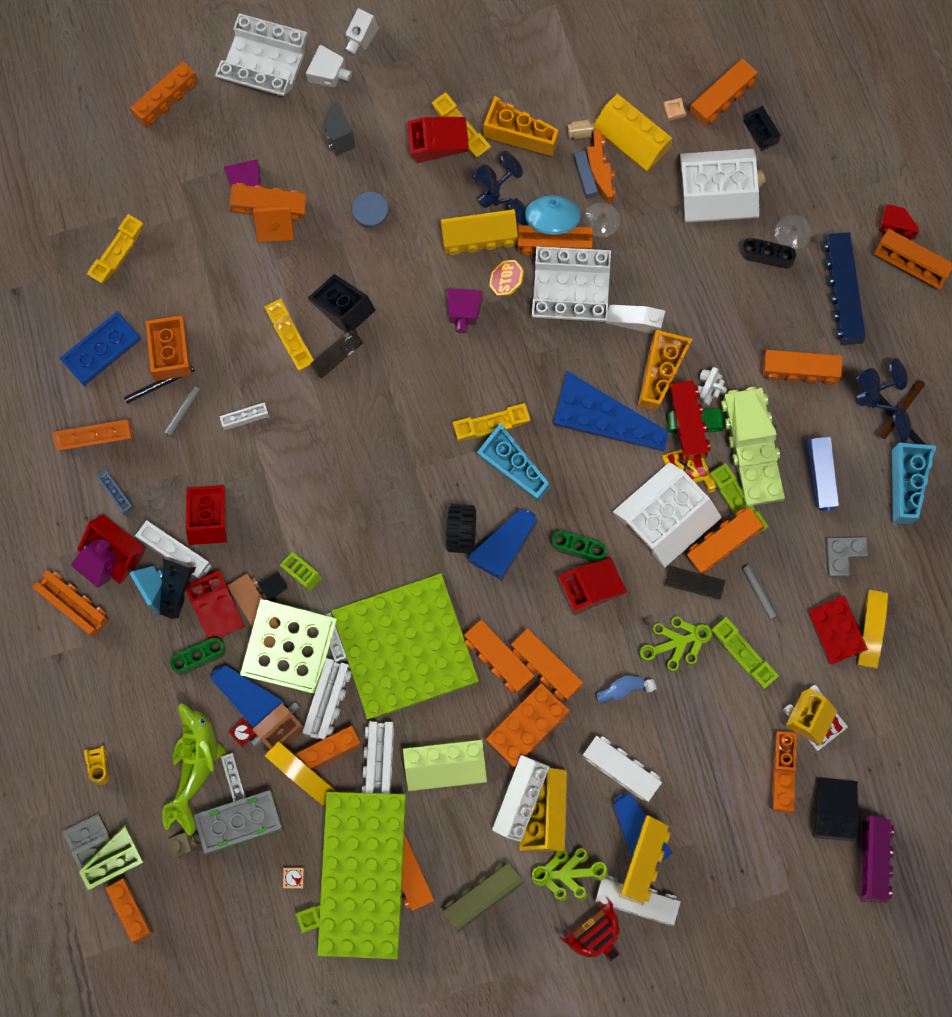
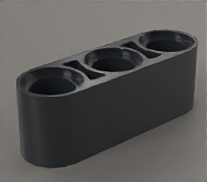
(762, 246)

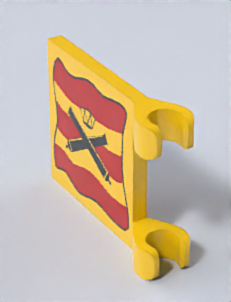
(695, 469)

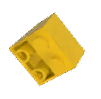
(812, 716)

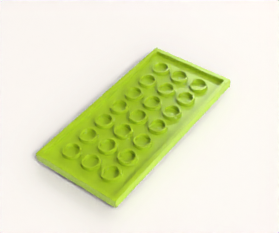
(362, 875)

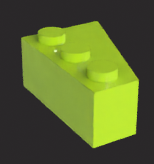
(112, 859)

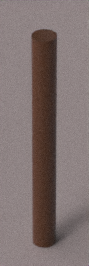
(906, 403)

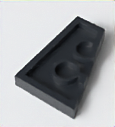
(174, 583)

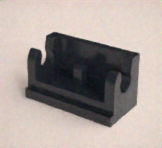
(762, 128)

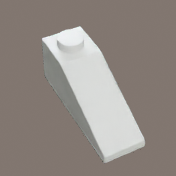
(636, 317)

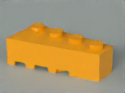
(519, 129)
(662, 364)

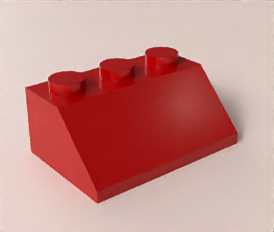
(122, 545)

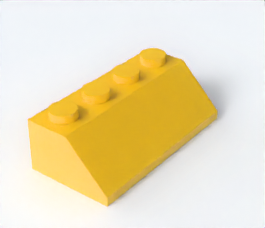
(632, 133)
(479, 232)
(548, 820)
(644, 861)

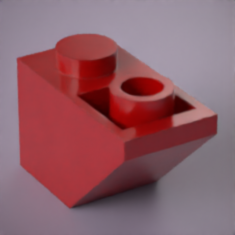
(899, 221)

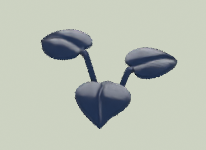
(489, 179)
(871, 395)

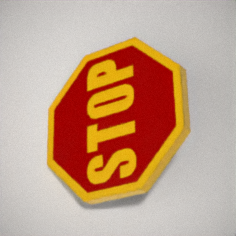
(506, 278)

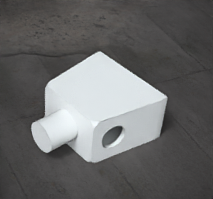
(361, 31)
(327, 68)

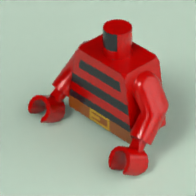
(596, 934)

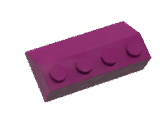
(876, 860)

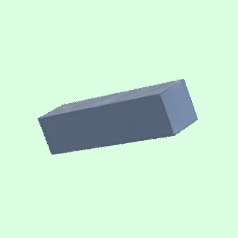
(585, 174)
(115, 492)

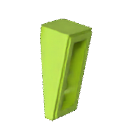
(309, 580)

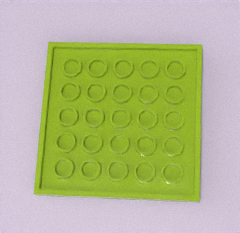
(404, 646)

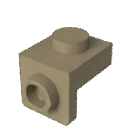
(185, 844)

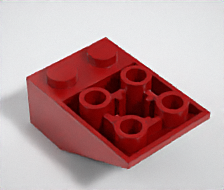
(437, 137)
(591, 585)
(214, 606)

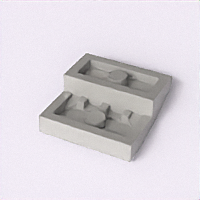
(86, 839)

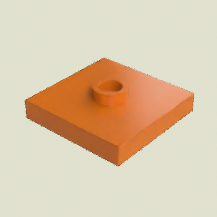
(273, 224)

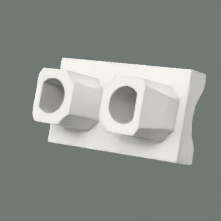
(712, 387)

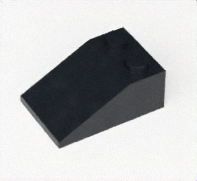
(342, 303)
(836, 810)

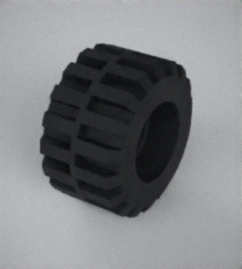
(461, 528)

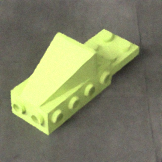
(753, 445)

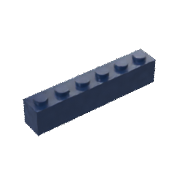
(845, 289)

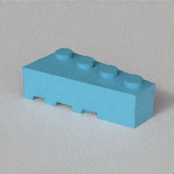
(509, 460)
(909, 478)

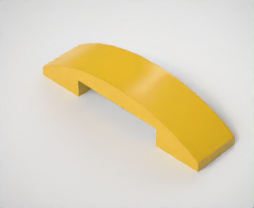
(447, 108)
(117, 250)
(288, 334)
(485, 425)
(873, 628)
(299, 772)

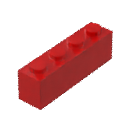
(689, 420)

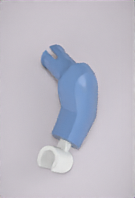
(623, 686)

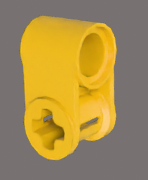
(97, 761)

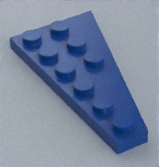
(596, 413)

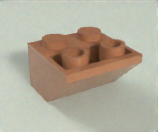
(278, 726)

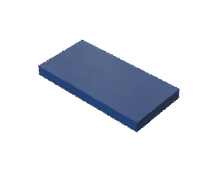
(100, 348)

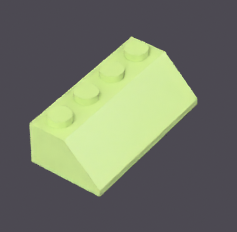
(444, 765)

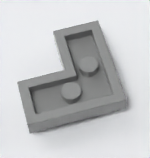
(840, 550)

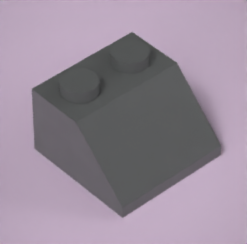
(338, 132)

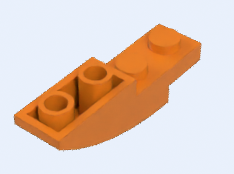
(600, 169)
(784, 772)

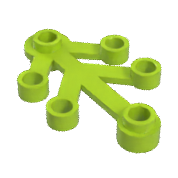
(678, 642)
(566, 874)

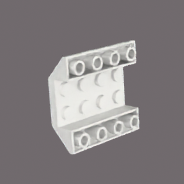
(263, 55)
(720, 185)
(571, 284)
(668, 513)

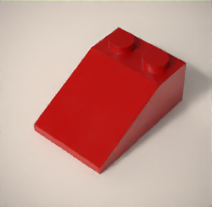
(206, 515)

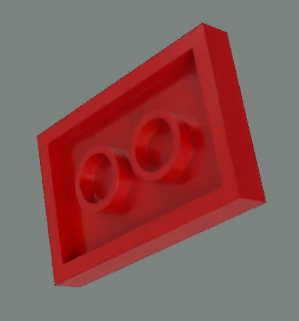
(838, 630)

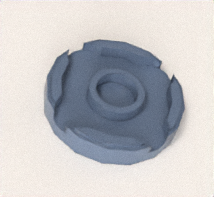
(370, 209)

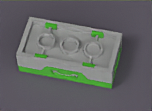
(238, 823)

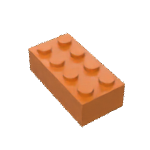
(527, 726)

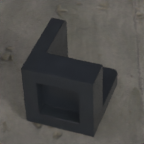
(273, 586)

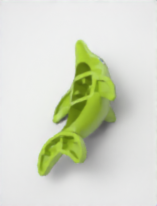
(199, 752)

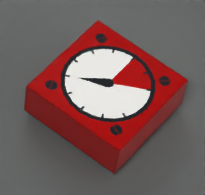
(242, 733)

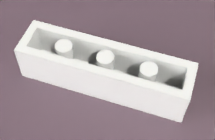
(244, 416)
(336, 646)
(233, 777)

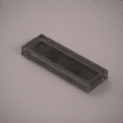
(336, 353)
(694, 583)

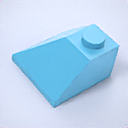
(149, 584)

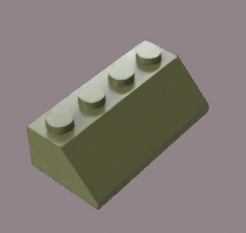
(483, 897)

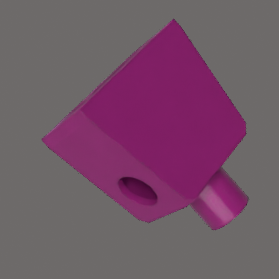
(246, 173)
(464, 307)
(95, 562)

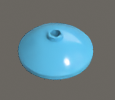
(552, 214)

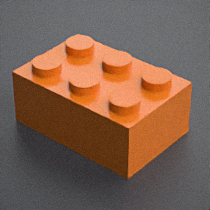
(168, 348)

